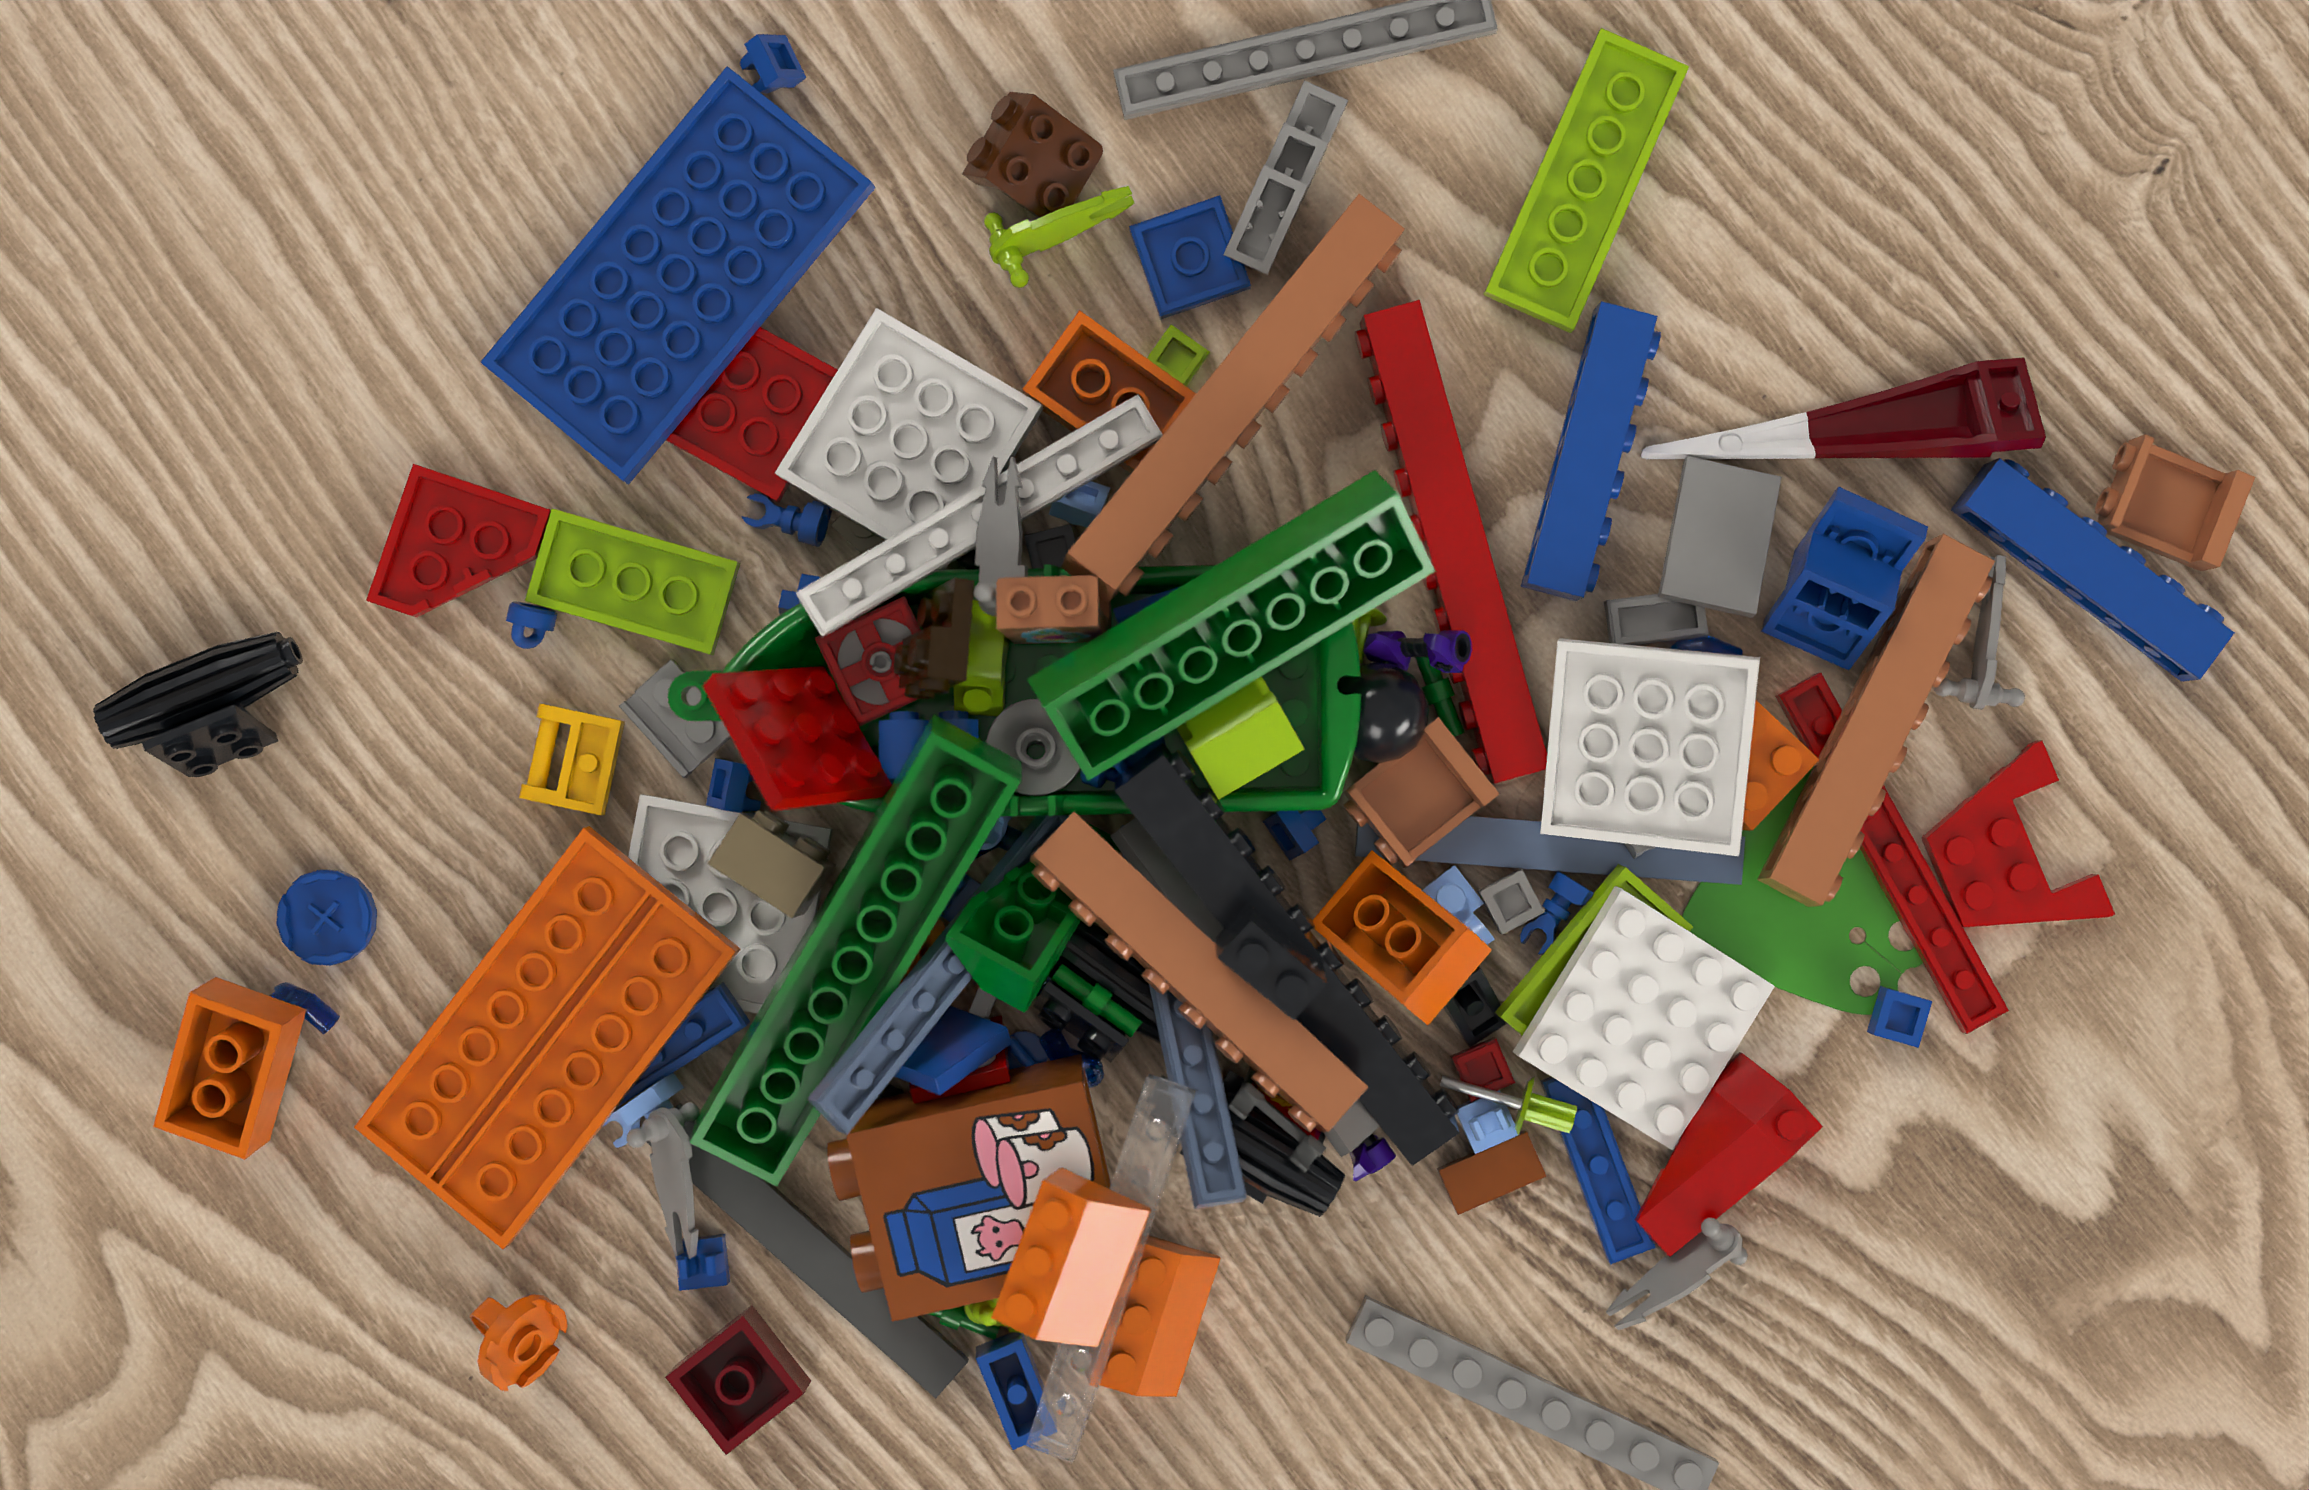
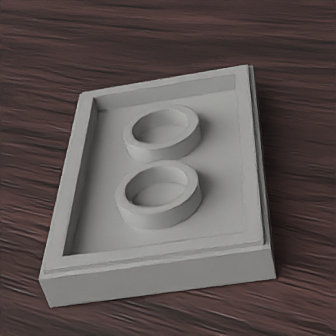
(1719, 537)

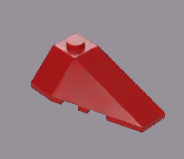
(1727, 1149)

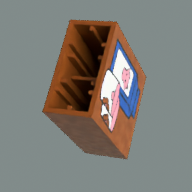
(957, 1181)

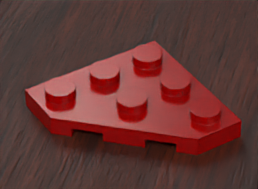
(451, 541)

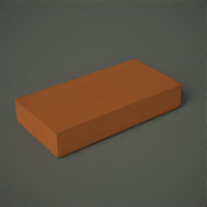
(1491, 1173)

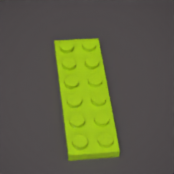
(1586, 180)

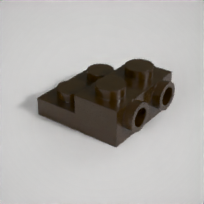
(939, 653)

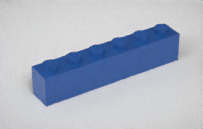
(1590, 451)
(2093, 570)

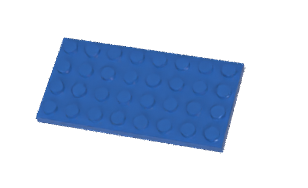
(678, 275)

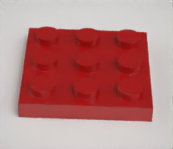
(755, 412)
(797, 737)

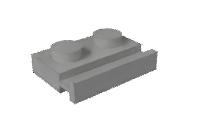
(679, 741)

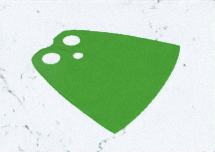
(1796, 944)

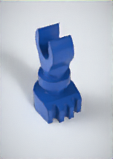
(809, 524)
(1556, 909)

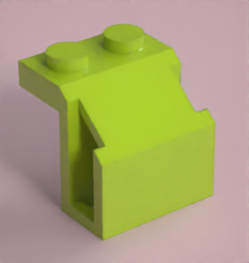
(1240, 738)

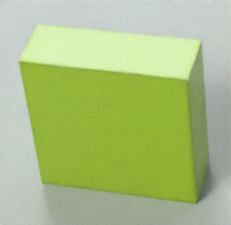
(1178, 355)

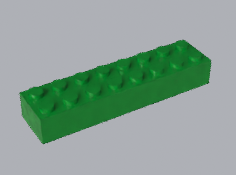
(1232, 624)

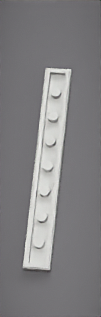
(953, 528)

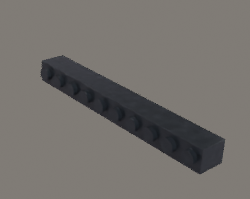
(1226, 878)

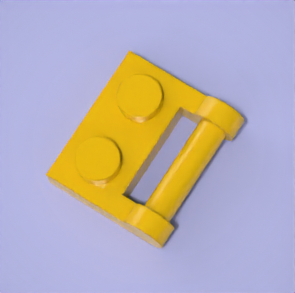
(586, 764)

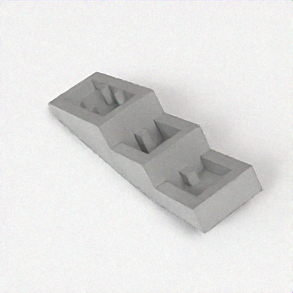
(1285, 178)

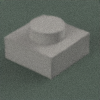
(1511, 901)

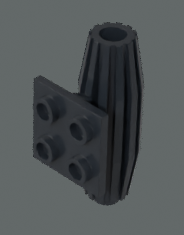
(196, 706)
(1097, 963)
(1265, 1162)

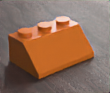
(1071, 1261)
(1160, 1319)

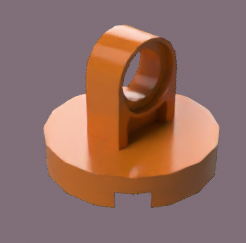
(517, 1339)

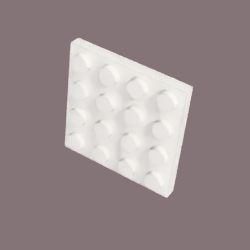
(904, 430)
(1649, 746)
(675, 844)
(1643, 1018)

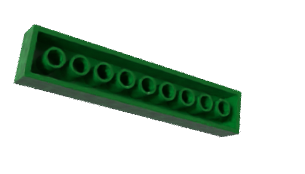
(857, 946)

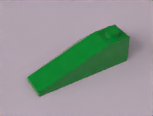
(1015, 934)

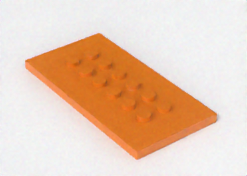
(546, 1037)

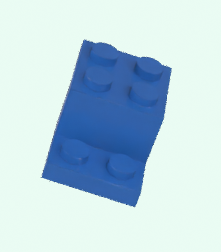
(1844, 578)

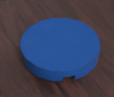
(326, 917)

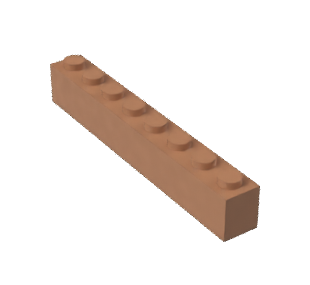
(1876, 722)
(1186, 964)

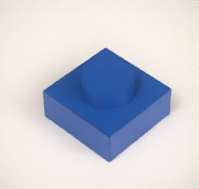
(1899, 1016)

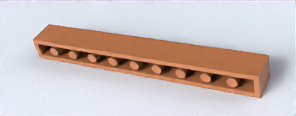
(1233, 398)

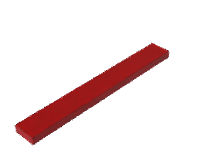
(1905, 877)

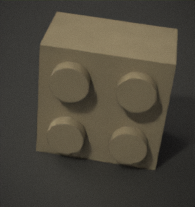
(772, 862)

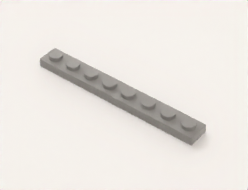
(1529, 1399)

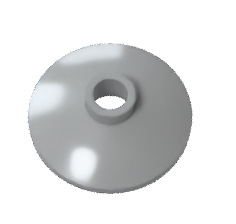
(1026, 725)

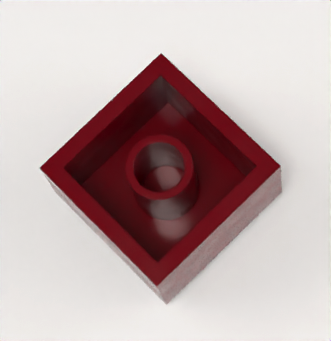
(738, 1379)

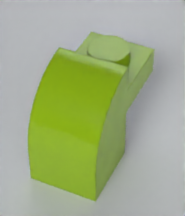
(987, 657)

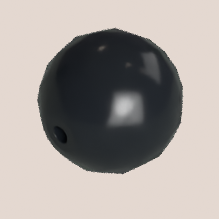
(1391, 711)

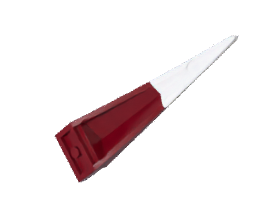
(1946, 415)

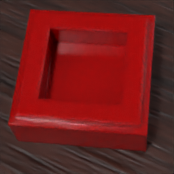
(1483, 1066)

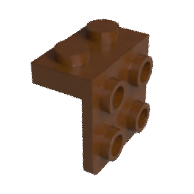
(1033, 155)

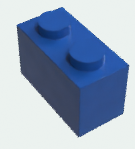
(1012, 1383)

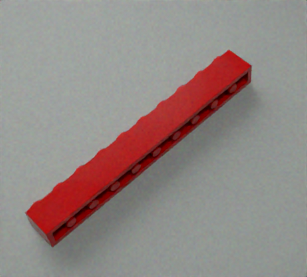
(1454, 538)

